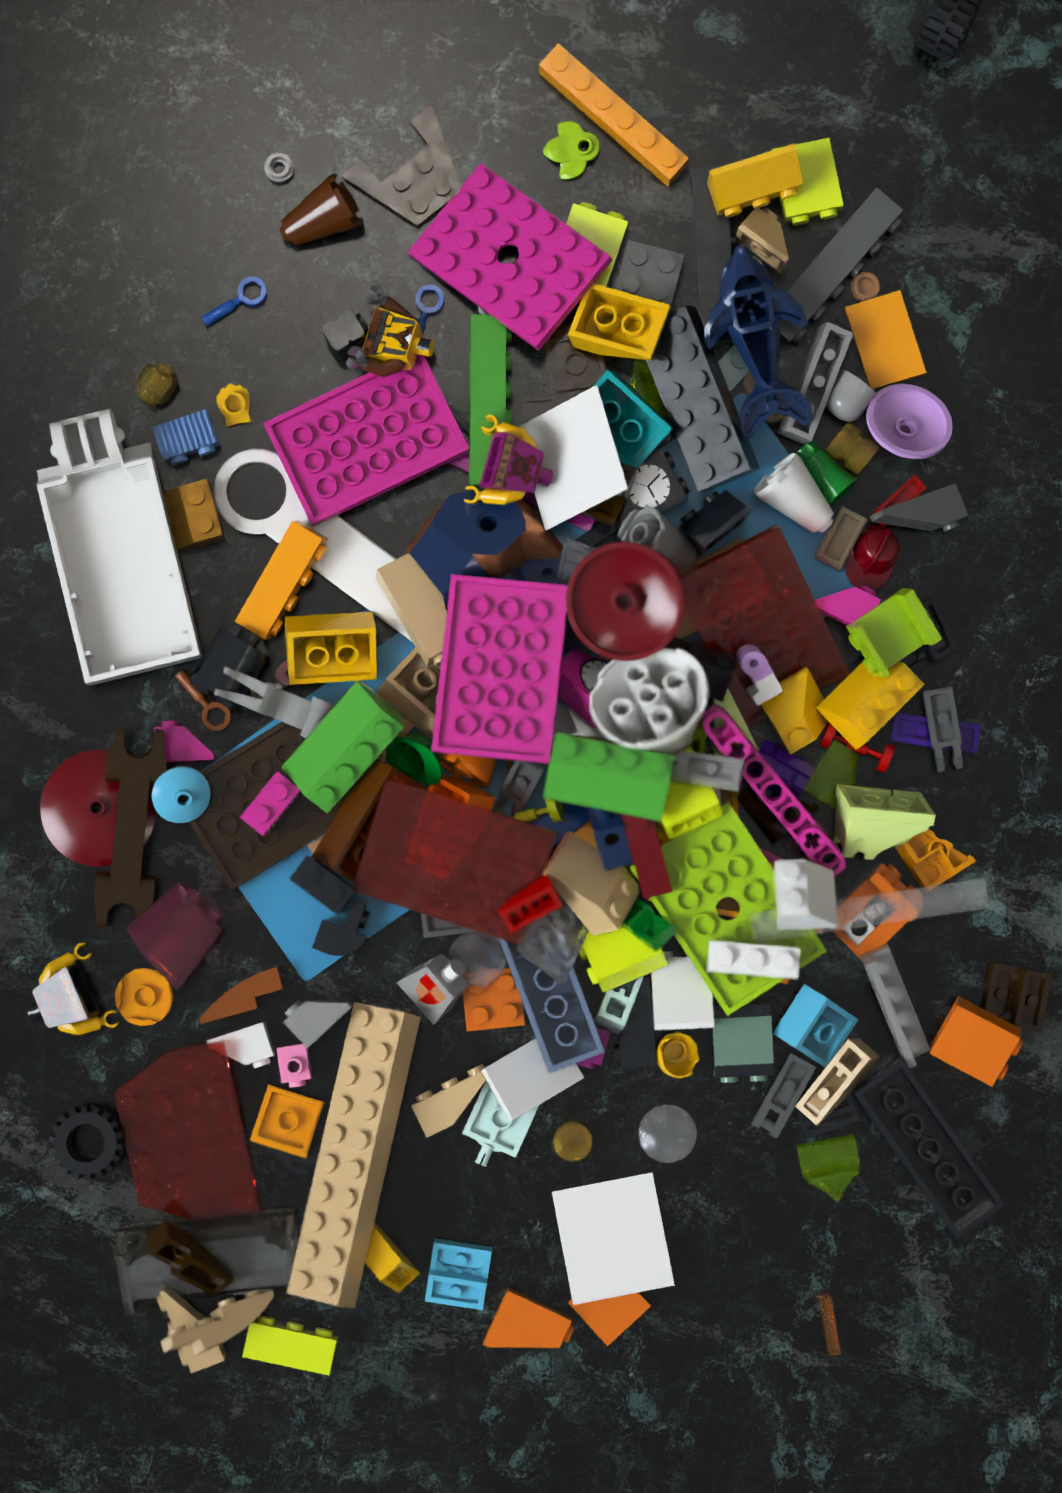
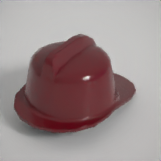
(872, 557)

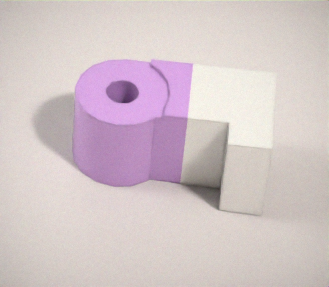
(756, 666)

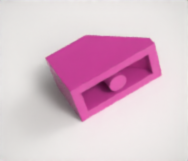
(848, 604)
(183, 745)

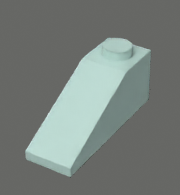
(616, 1006)

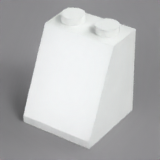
(680, 996)

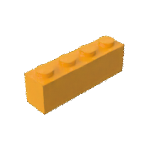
(282, 579)

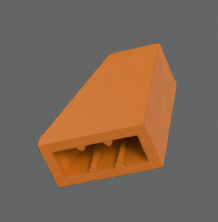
(527, 1324)

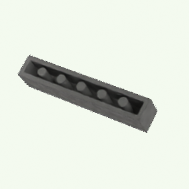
(840, 259)

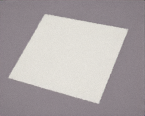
(580, 453)
(613, 1238)

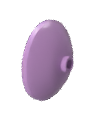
(912, 411)

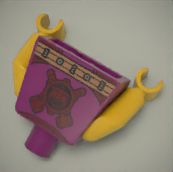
(510, 466)

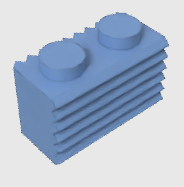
(186, 437)

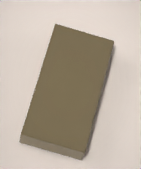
(840, 538)

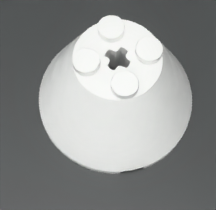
(651, 701)

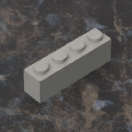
(817, 378)

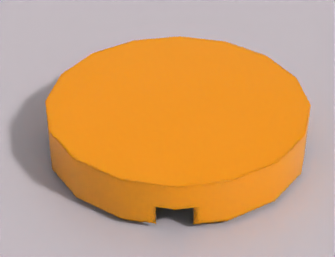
(144, 997)

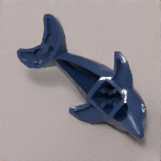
(752, 313)

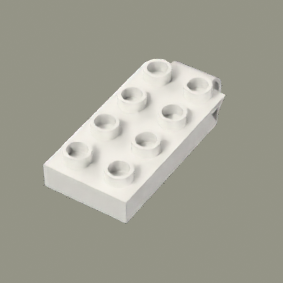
(115, 552)

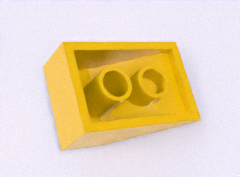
(618, 323)

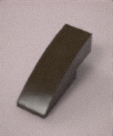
(187, 1258)

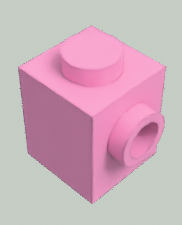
(294, 1064)

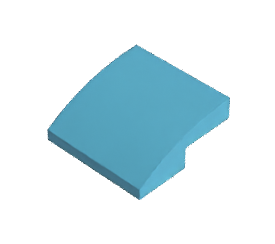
(458, 1274)

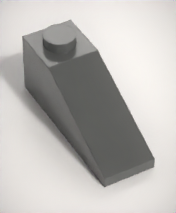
(927, 512)

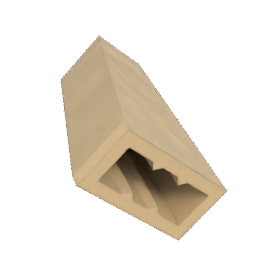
(416, 604)

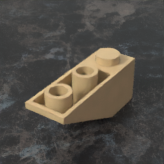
(444, 1107)
(182, 1314)

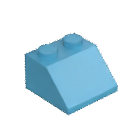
(815, 1025)

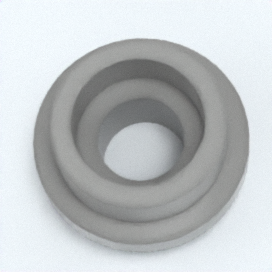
(272, 161)

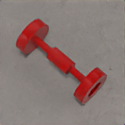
(884, 757)

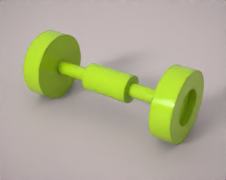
(554, 808)

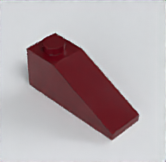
(647, 856)

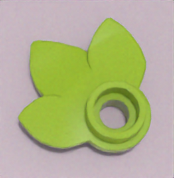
(567, 149)

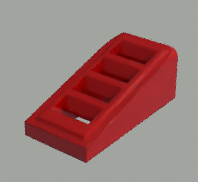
(525, 897)

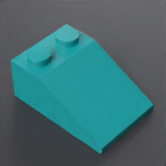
(632, 420)

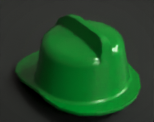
(414, 758)

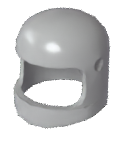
(849, 397)

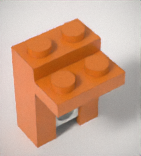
(881, 880)

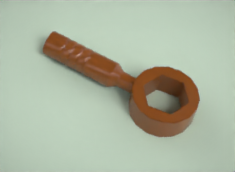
(184, 678)

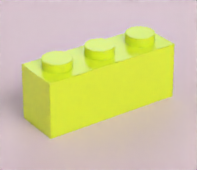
(290, 1345)

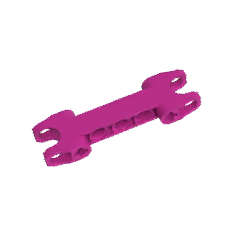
(805, 823)

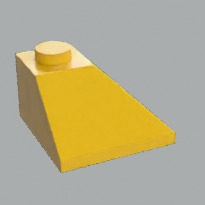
(795, 712)

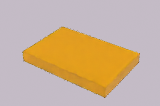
(885, 340)

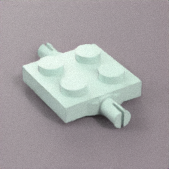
(492, 1127)

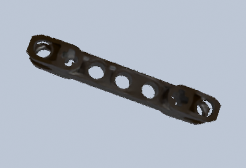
(135, 775)

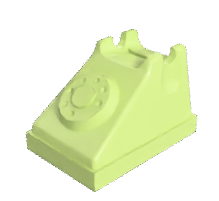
(874, 820)

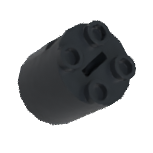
(232, 649)

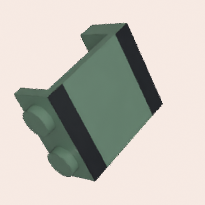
(743, 1043)

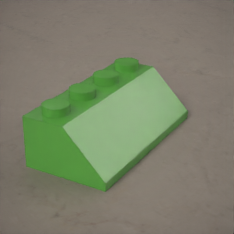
(343, 746)
(608, 777)

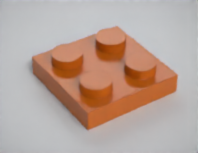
(494, 1005)

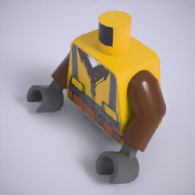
(391, 339)

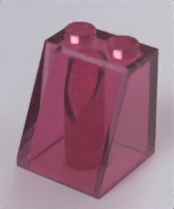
(175, 933)

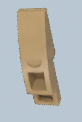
(222, 1325)

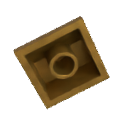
(193, 515)

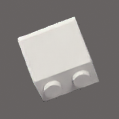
(804, 895)

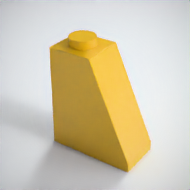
(389, 1262)

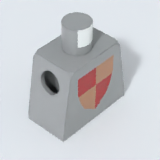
(435, 986)

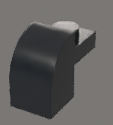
(340, 940)

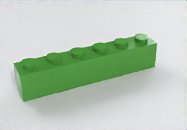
(487, 387)

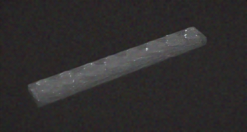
(884, 909)

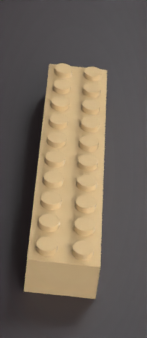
(353, 1155)

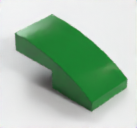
(648, 926)

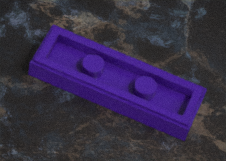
(914, 731)

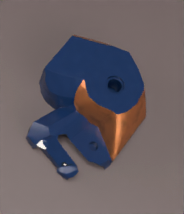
(485, 543)

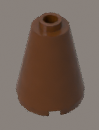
(321, 214)

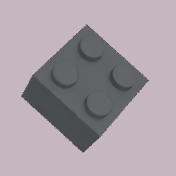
(649, 272)

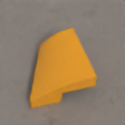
(932, 859)

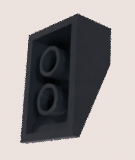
(714, 521)

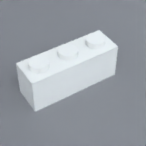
(753, 960)

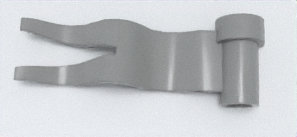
(278, 703)

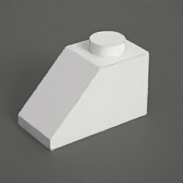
(249, 1045)

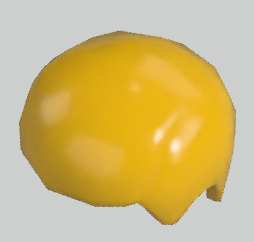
(677, 1054)

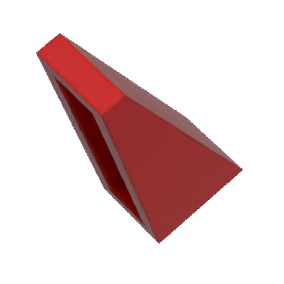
(908, 491)

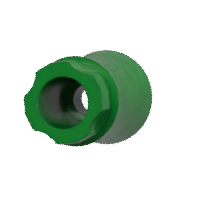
(827, 473)

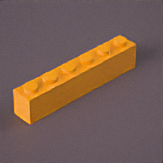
(613, 115)

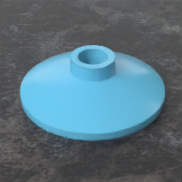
(178, 782)

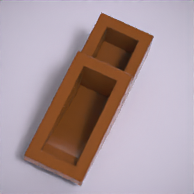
(244, 995)

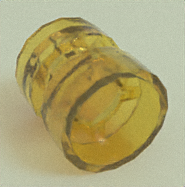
(852, 448)
(572, 1141)

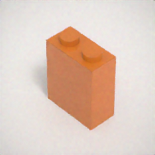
(976, 1041)

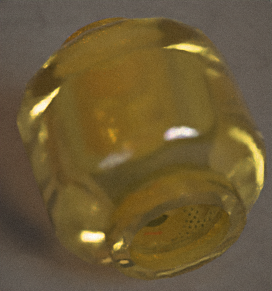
(155, 383)

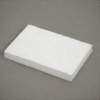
(524, 1081)

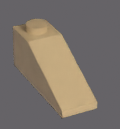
(837, 1080)

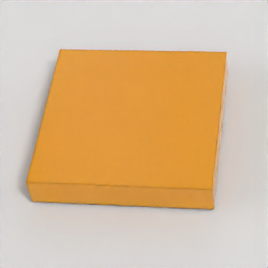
(287, 1121)

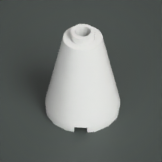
(796, 494)

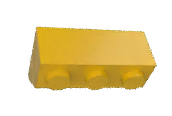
(755, 181)
(331, 648)
(868, 702)

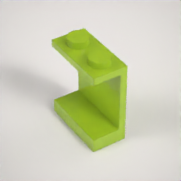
(892, 631)

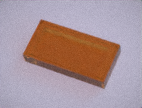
(829, 1324)

